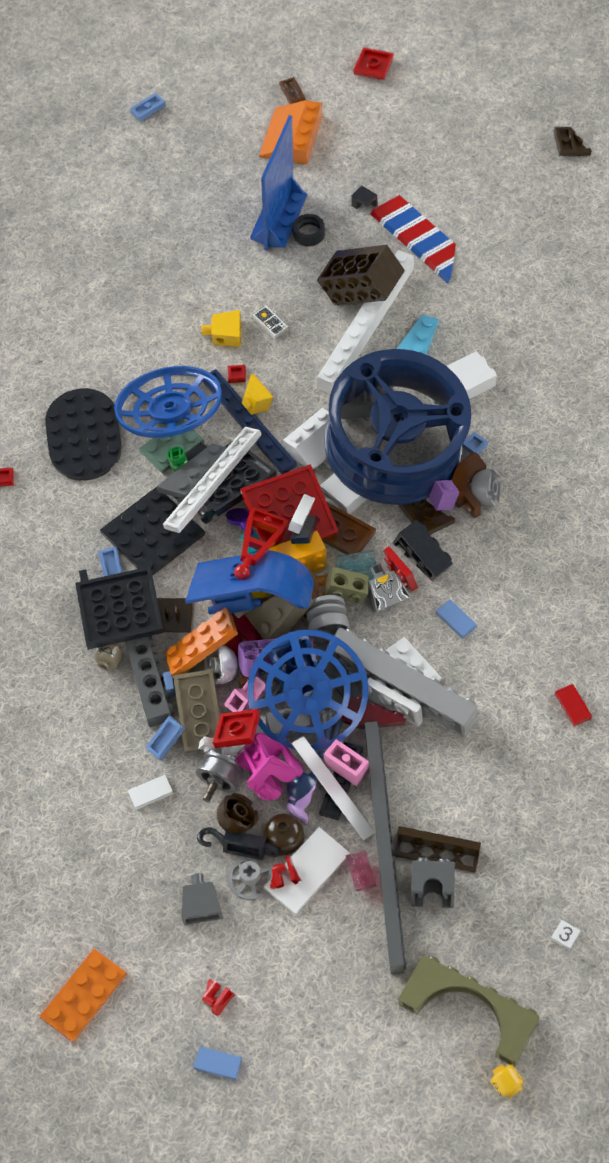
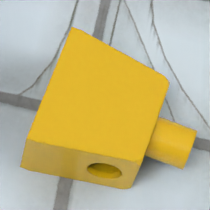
(224, 329)

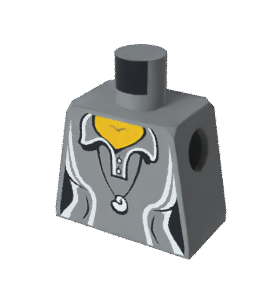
(385, 589)

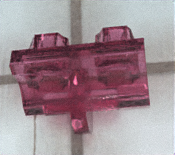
(360, 871)

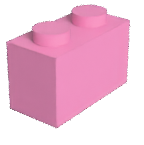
(346, 762)

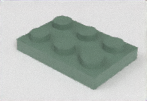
(157, 448)

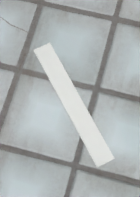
(333, 788)

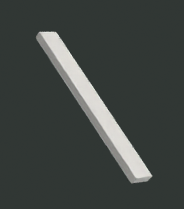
(212, 480)

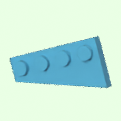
(420, 335)

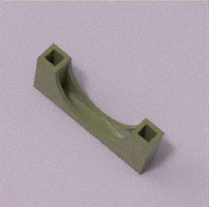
(434, 979)

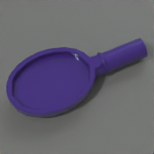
(238, 517)

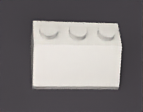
(307, 441)

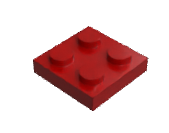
(373, 63)
(403, 572)
(236, 728)

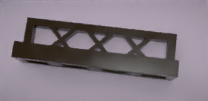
(440, 842)

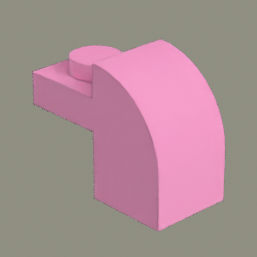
(239, 699)

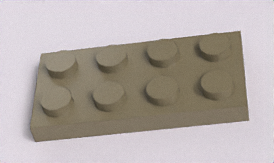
(196, 707)

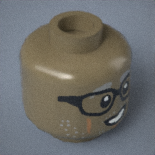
(109, 656)

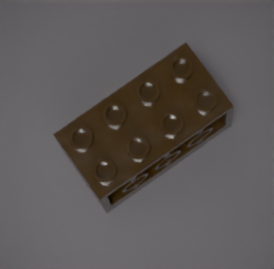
(361, 275)

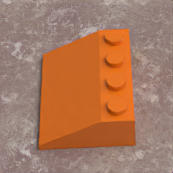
(305, 125)

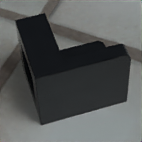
(364, 197)

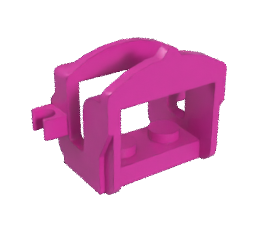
(266, 768)

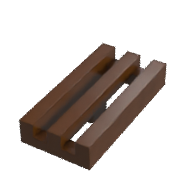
(286, 93)

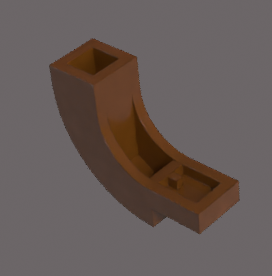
(462, 477)

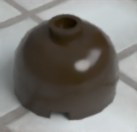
(236, 814)
(285, 833)

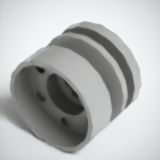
(327, 615)

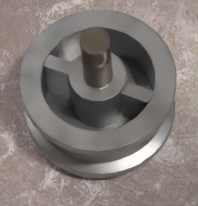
(219, 773)

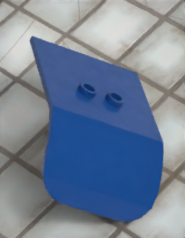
(273, 574)

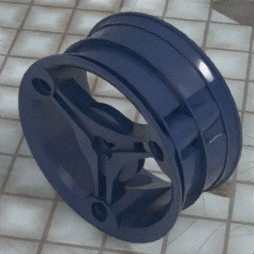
(399, 420)

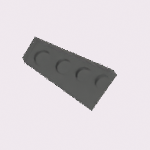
(186, 477)

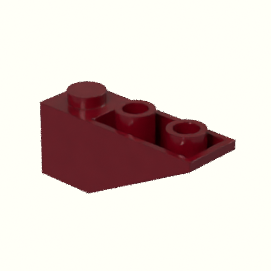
(374, 713)

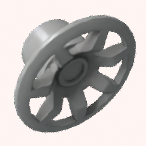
(249, 875)

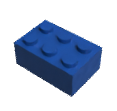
(290, 665)

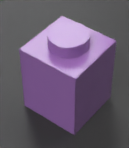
(443, 495)

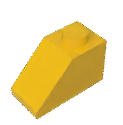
(256, 396)

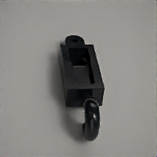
(240, 844)

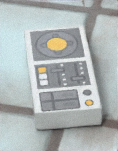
(270, 322)

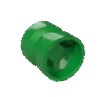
(177, 458)

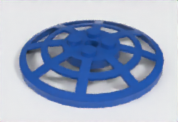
(178, 401)
(317, 679)

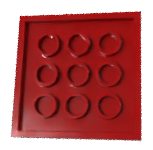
(282, 496)

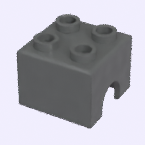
(433, 878)

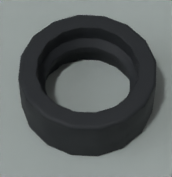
(313, 239)

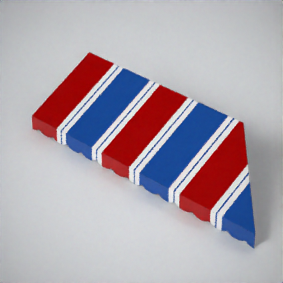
(417, 235)

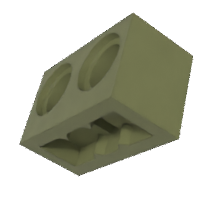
(347, 584)

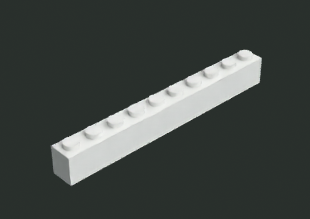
(361, 330)

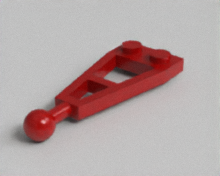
(264, 521)

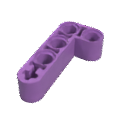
(250, 650)

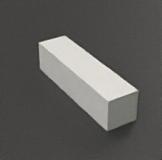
(301, 514)

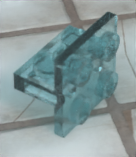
(357, 562)

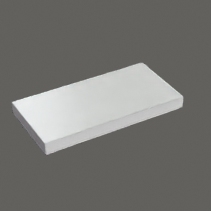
(315, 865)

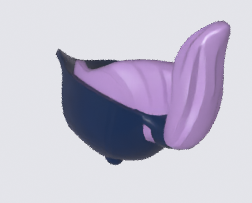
(299, 794)

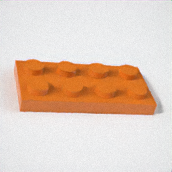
(201, 642)
(83, 995)

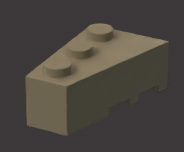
(275, 617)

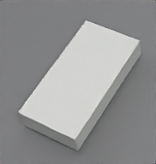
(150, 792)

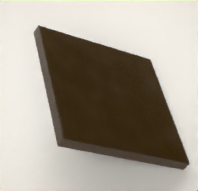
(175, 614)

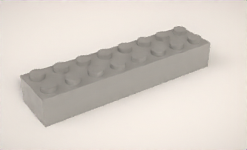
(435, 700)

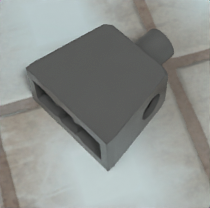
(200, 902)

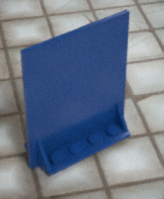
(280, 195)

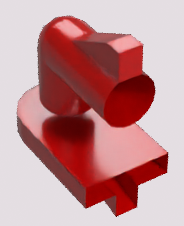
(277, 870)
(217, 1004)

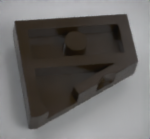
(569, 143)

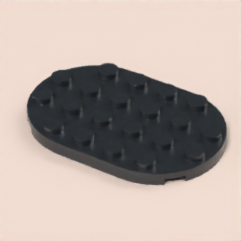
(83, 434)

